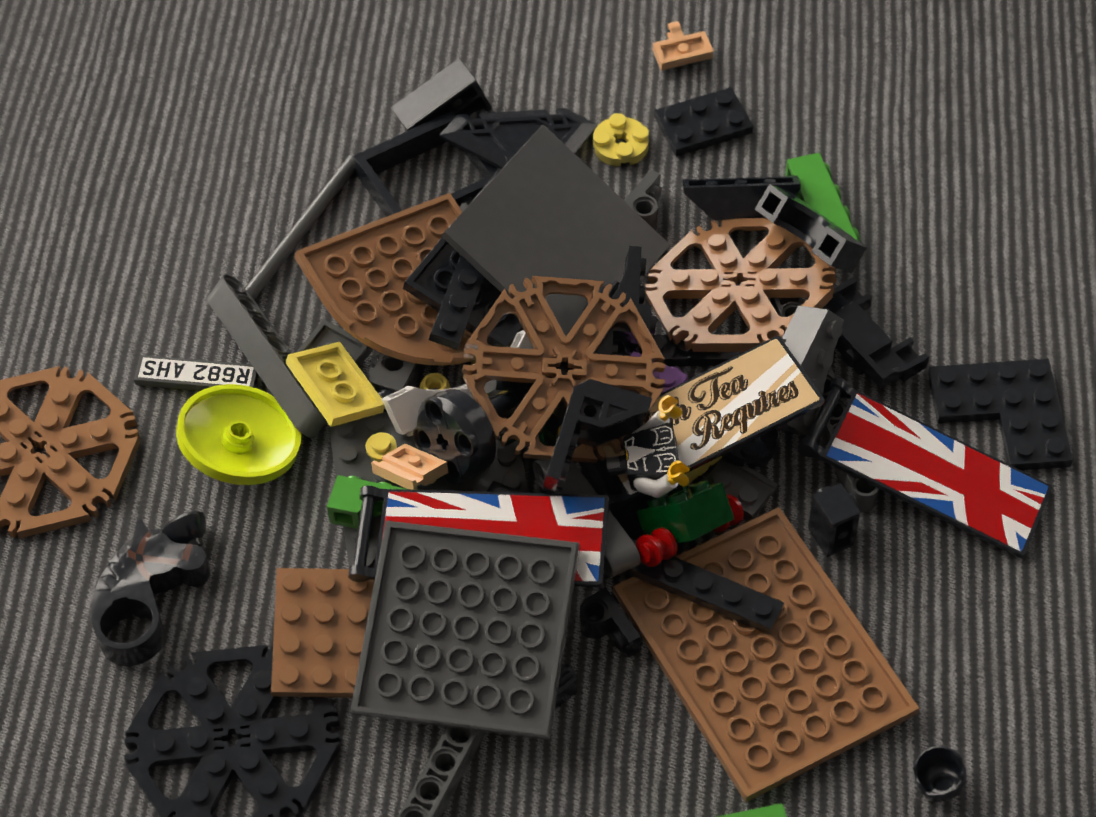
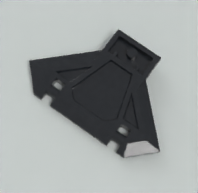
(501, 135)

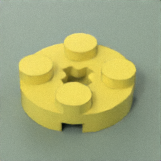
(620, 128)

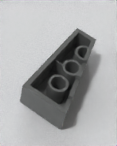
(812, 341)

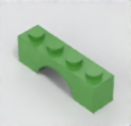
(345, 504)

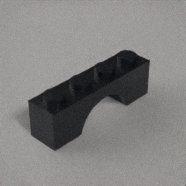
(825, 237)

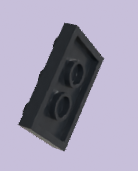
(703, 121)

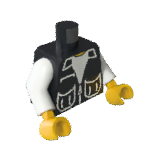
(652, 454)

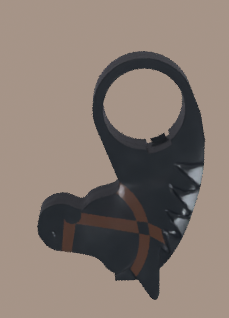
(129, 587)

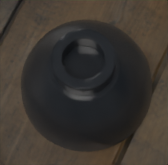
(186, 528)

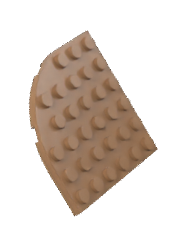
(364, 277)

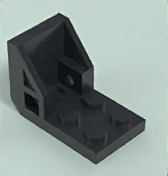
(606, 414)

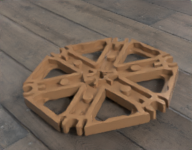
(721, 291)
(549, 351)
(62, 447)

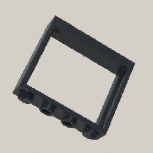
(405, 147)

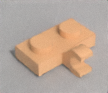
(682, 49)

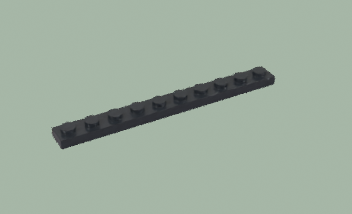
(703, 588)

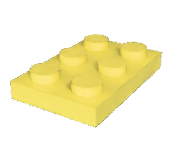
(335, 383)

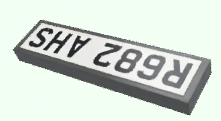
(191, 373)

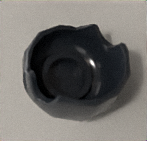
(940, 773)

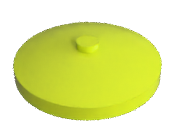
(237, 435)

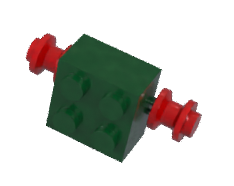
(683, 518)

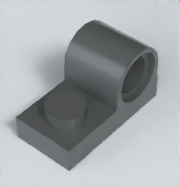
(645, 196)

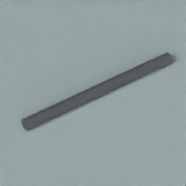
(301, 227)

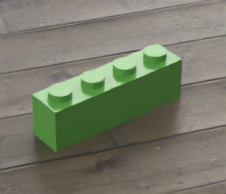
(819, 191)

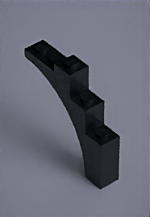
(620, 331)

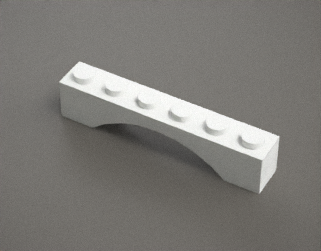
(404, 404)

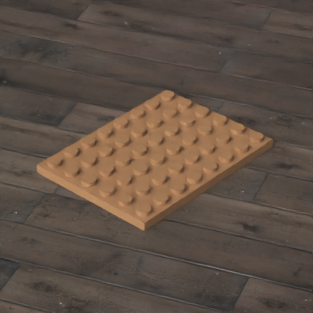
(775, 698)

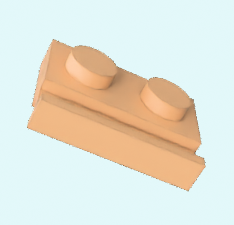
(410, 467)

